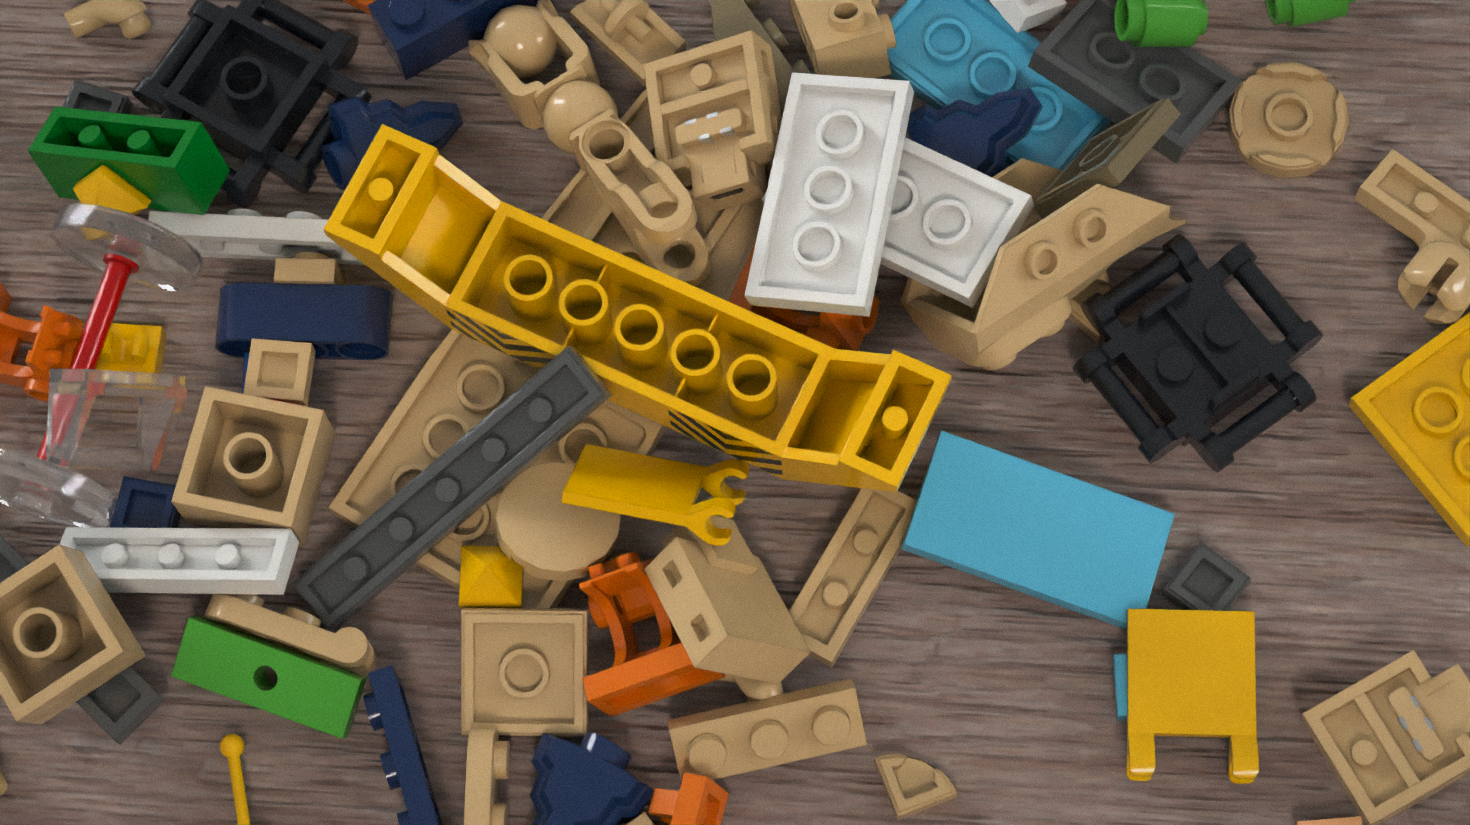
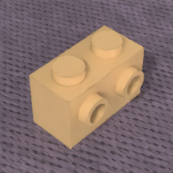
(844, 36)

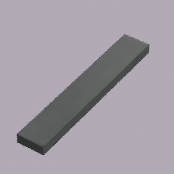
(452, 488)

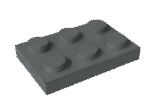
(1123, 79)

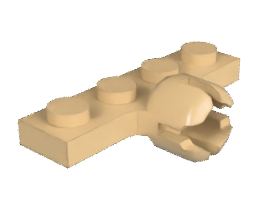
(1437, 224)

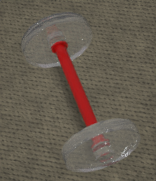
(125, 251)

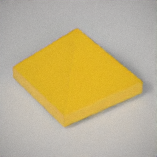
(110, 190)
(489, 579)

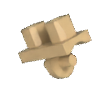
(628, 32)

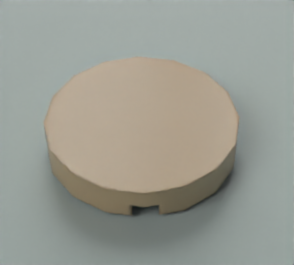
(1287, 120)
(549, 536)

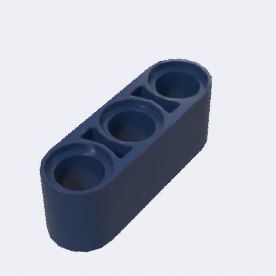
(336, 319)

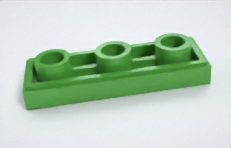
(236, 664)

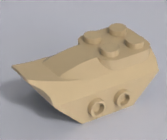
(1037, 270)

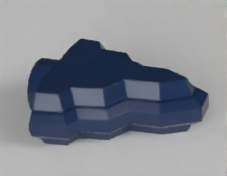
(357, 123)
(977, 133)
(585, 783)

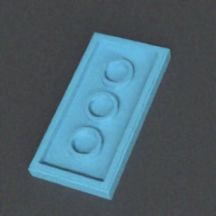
(972, 53)
(1037, 530)

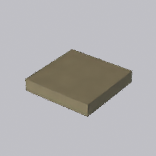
(1108, 156)

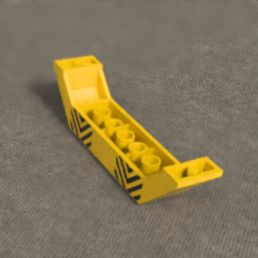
(645, 334)

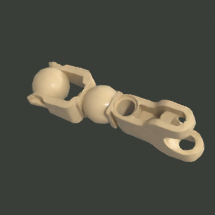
(586, 123)

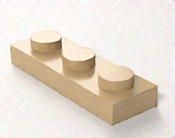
(851, 571)
(768, 731)

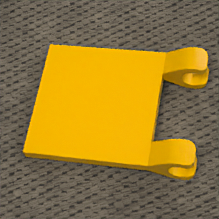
(656, 489)
(1191, 679)

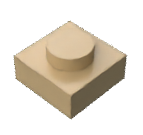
(308, 269)
(280, 370)

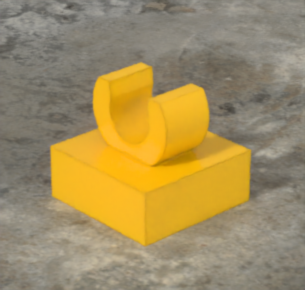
(133, 349)

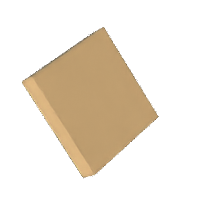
(525, 670)

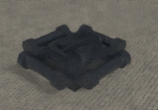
(253, 87)
(1197, 354)

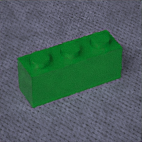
(161, 157)

